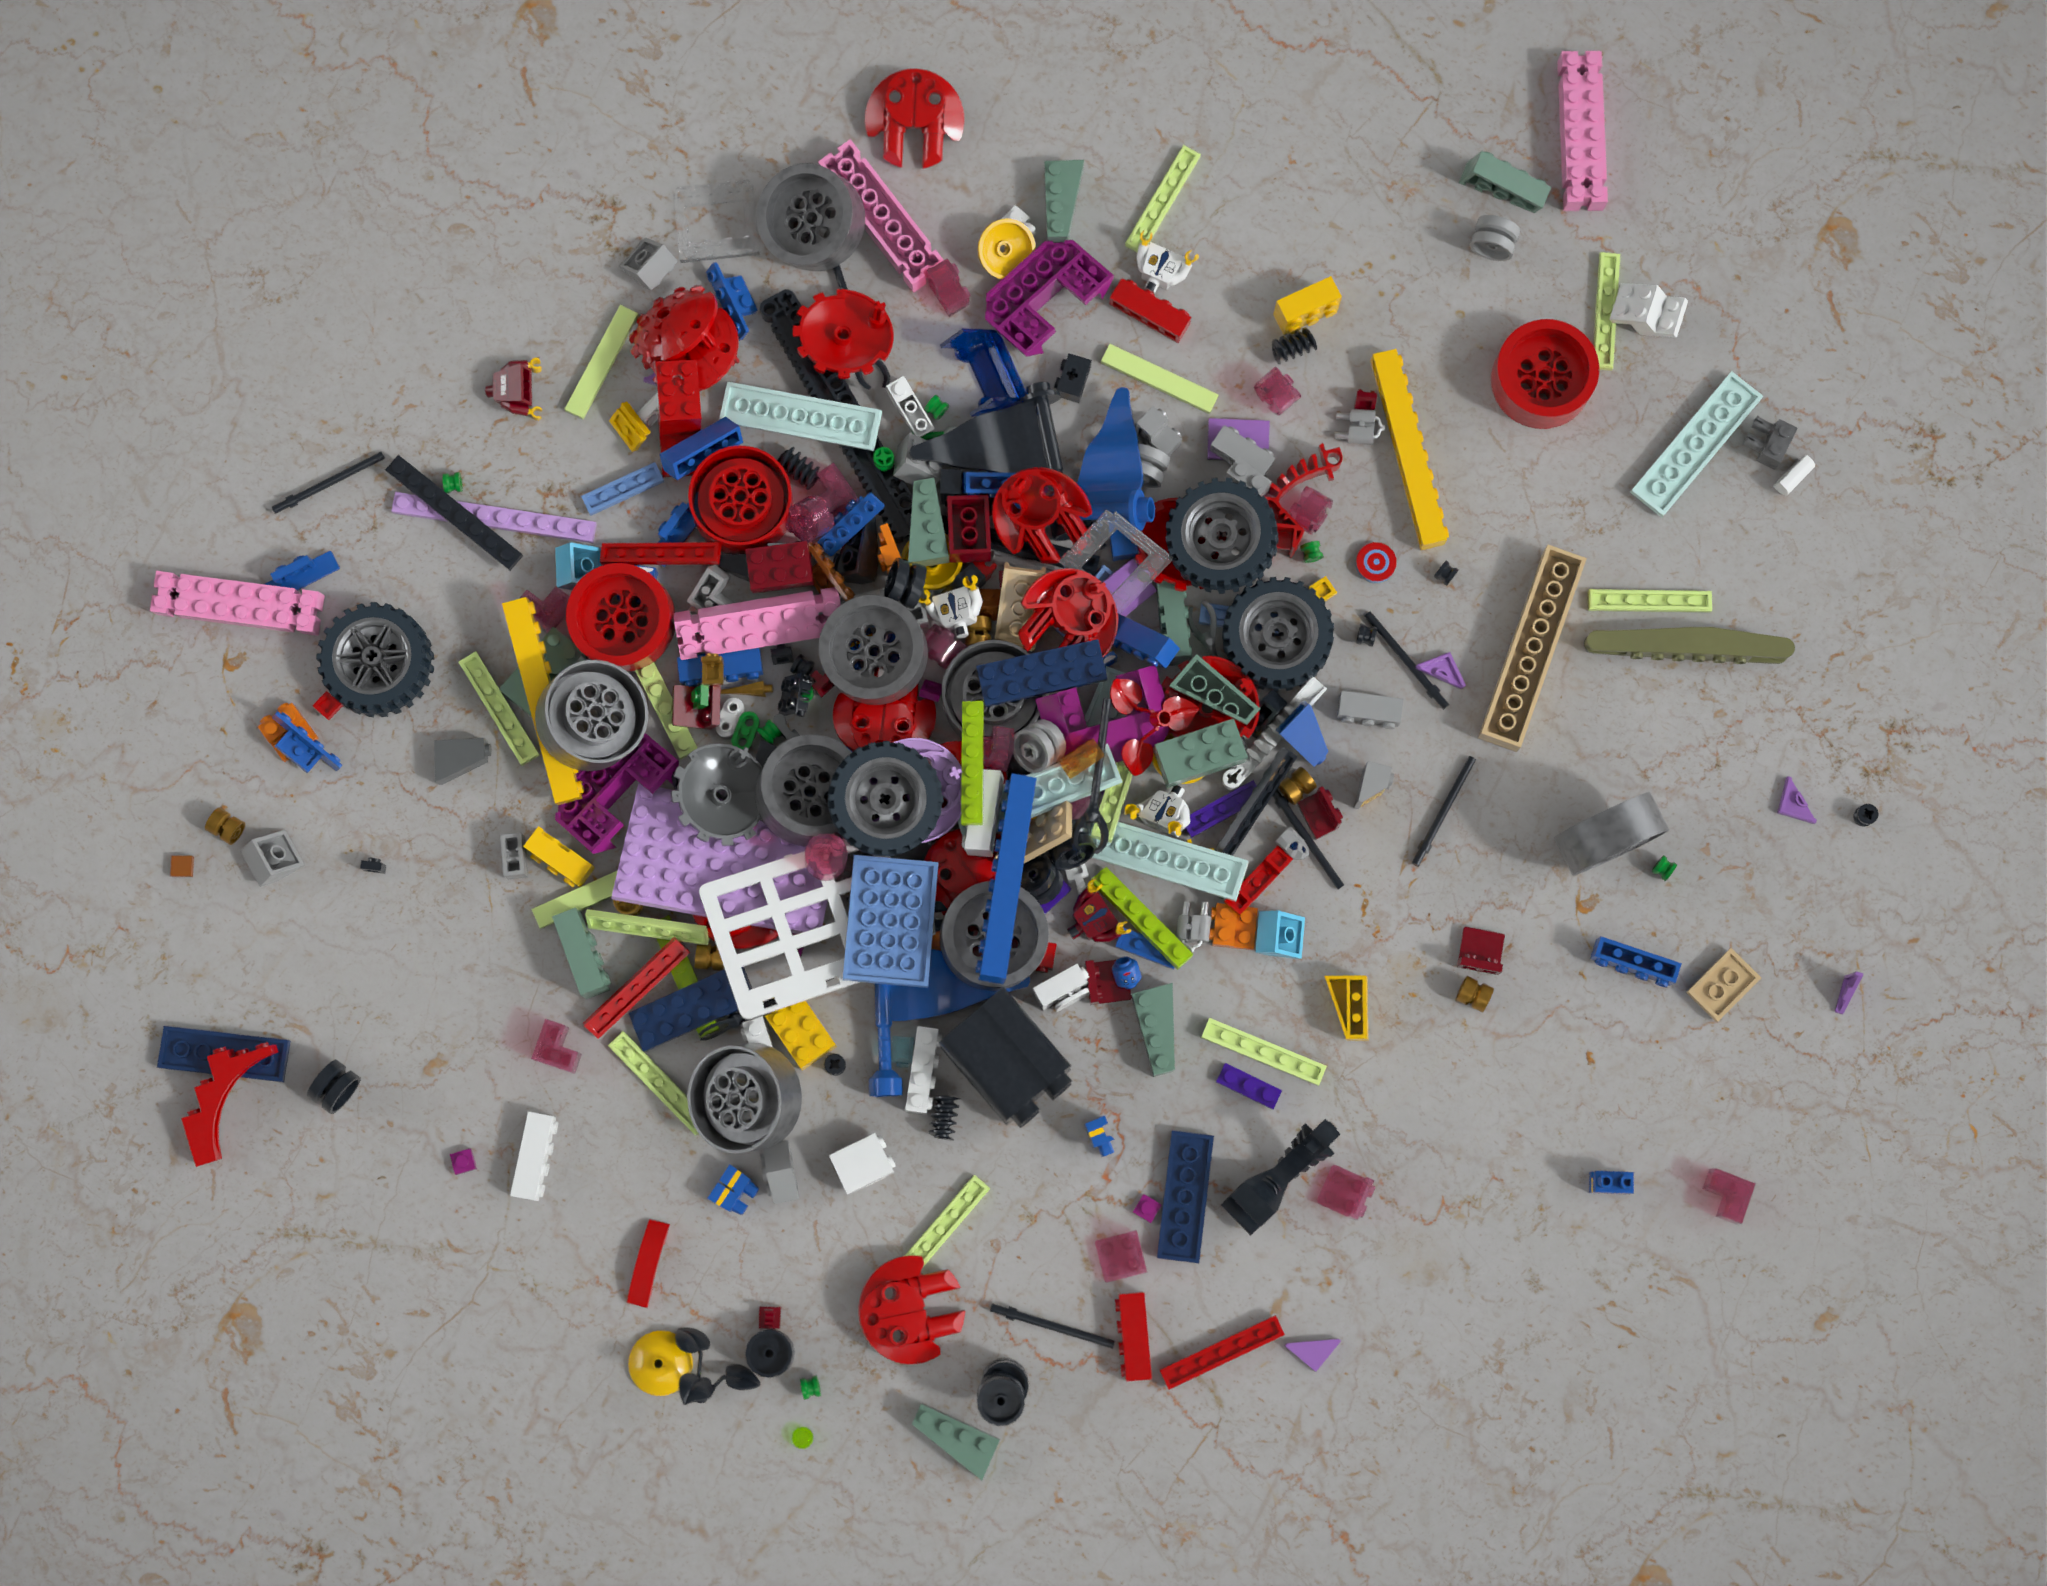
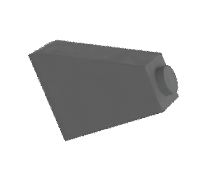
(458, 757)

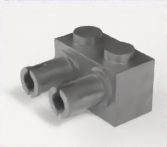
(1774, 448)

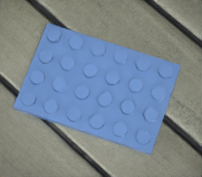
(890, 921)

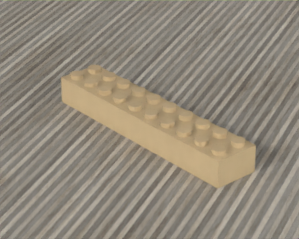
(1532, 648)

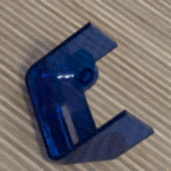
(991, 366)

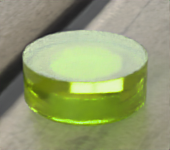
(802, 1437)

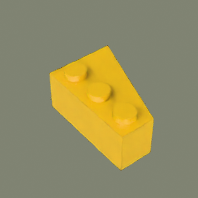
(558, 858)
(1351, 1004)

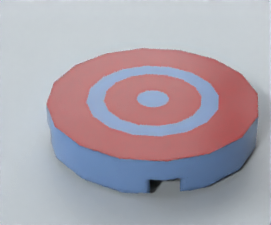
(1376, 562)

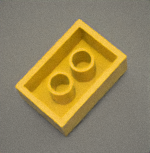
(1307, 306)
(801, 1033)

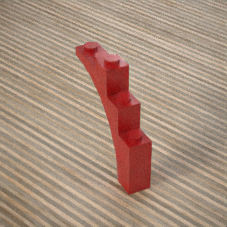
(203, 1125)

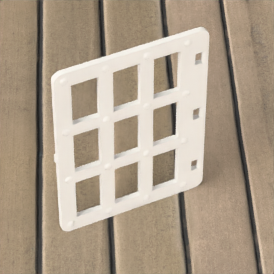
(802, 984)

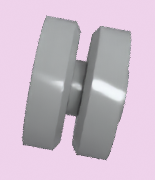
(1495, 237)
(1153, 464)
(1039, 746)

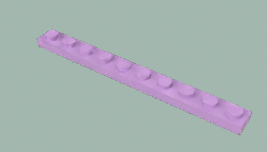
(505, 519)

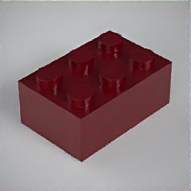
(968, 528)
(779, 567)

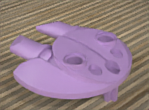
(948, 772)

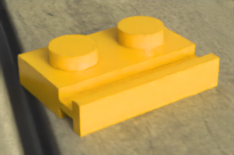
(629, 426)

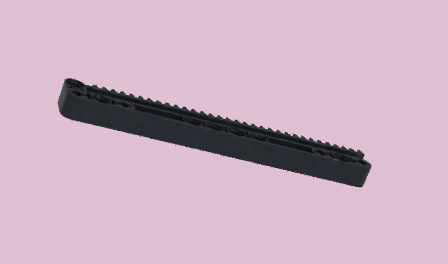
(819, 386)

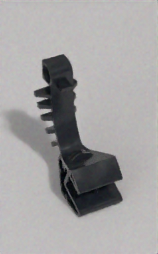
(1262, 1194)

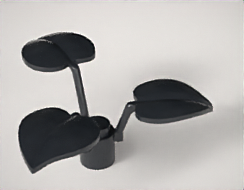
(699, 1389)

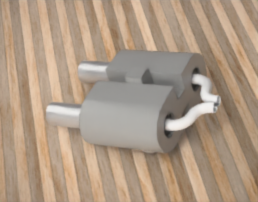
(1361, 426)
(1195, 927)

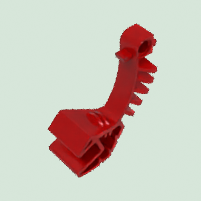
(1289, 531)

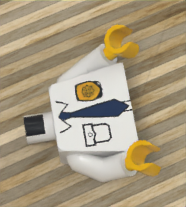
(1161, 266)
(955, 608)
(1163, 811)

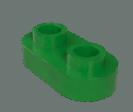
(745, 732)

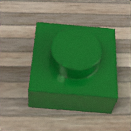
(700, 697)

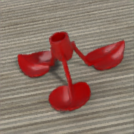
(1175, 714)

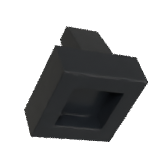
(782, 655)

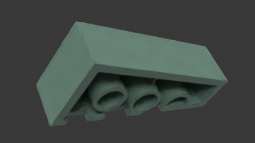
(1505, 182)
(1061, 195)
(927, 533)
(1173, 619)
(1210, 688)
(1156, 1025)
(962, 1441)

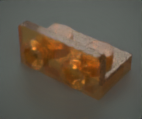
(1081, 758)

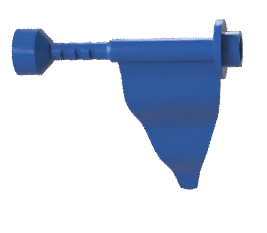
(1113, 467)
(905, 1003)

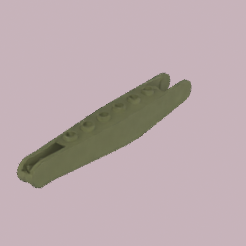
(1692, 644)

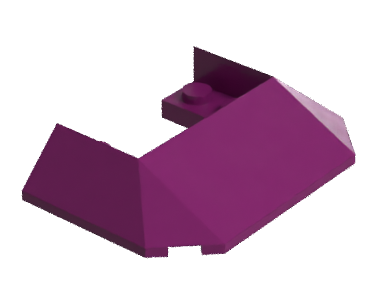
(1031, 284)
(1067, 714)
(589, 817)

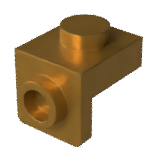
(712, 669)

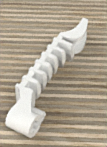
(1310, 693)

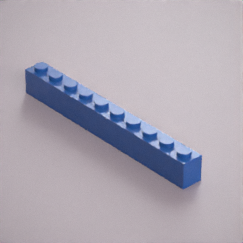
(1007, 879)

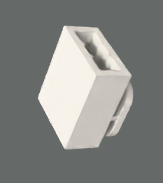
(1063, 989)
(862, 1163)

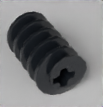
(1293, 343)
(799, 468)
(943, 1117)

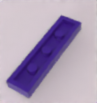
(1219, 810)

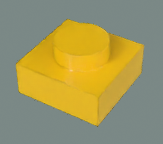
(1324, 589)

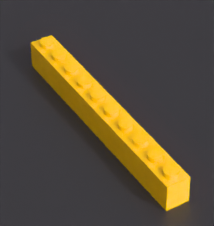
(1408, 449)
(535, 678)

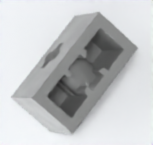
(514, 856)

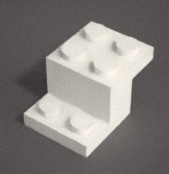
(1648, 310)

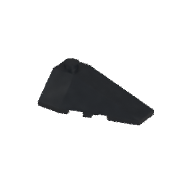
(858, 556)

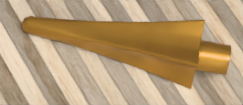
(754, 689)

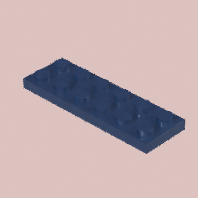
(1041, 673)
(685, 1010)
(188, 1051)
(1185, 1197)

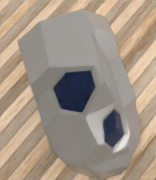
(1293, 844)

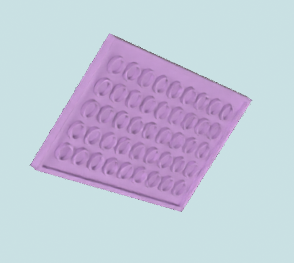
(667, 865)

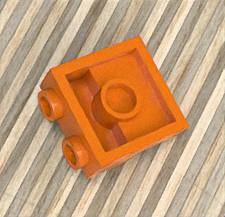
(888, 548)
(274, 732)
(1231, 929)

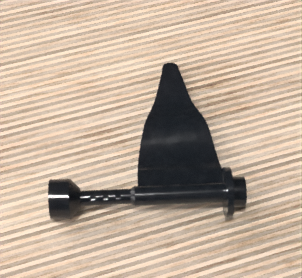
(1003, 441)

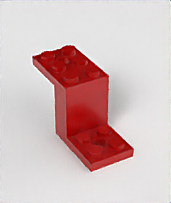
(678, 405)

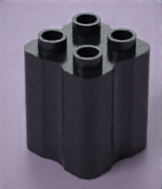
(1007, 1058)

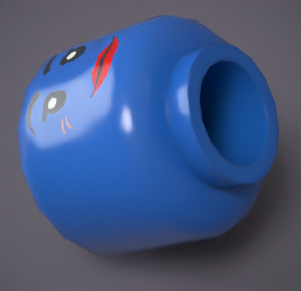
(1126, 972)

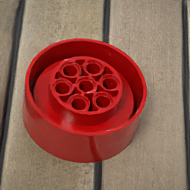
(1561, 346)
(736, 532)
(594, 596)

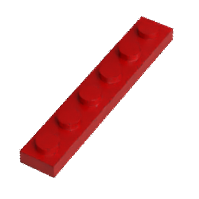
(661, 553)
(636, 987)
(1222, 1352)

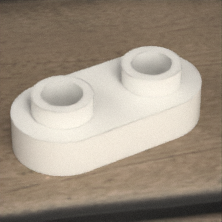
(730, 717)

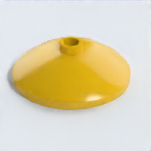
(1017, 244)
(941, 574)
(642, 1365)

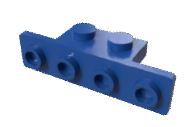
(733, 297)
(849, 522)
(679, 525)
(304, 571)
(301, 748)

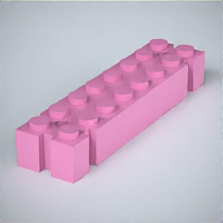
(1582, 131)
(885, 217)
(237, 603)
(754, 623)

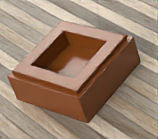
(182, 866)

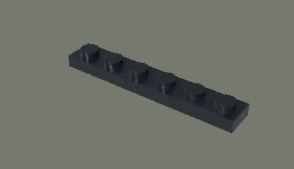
(1257, 801)

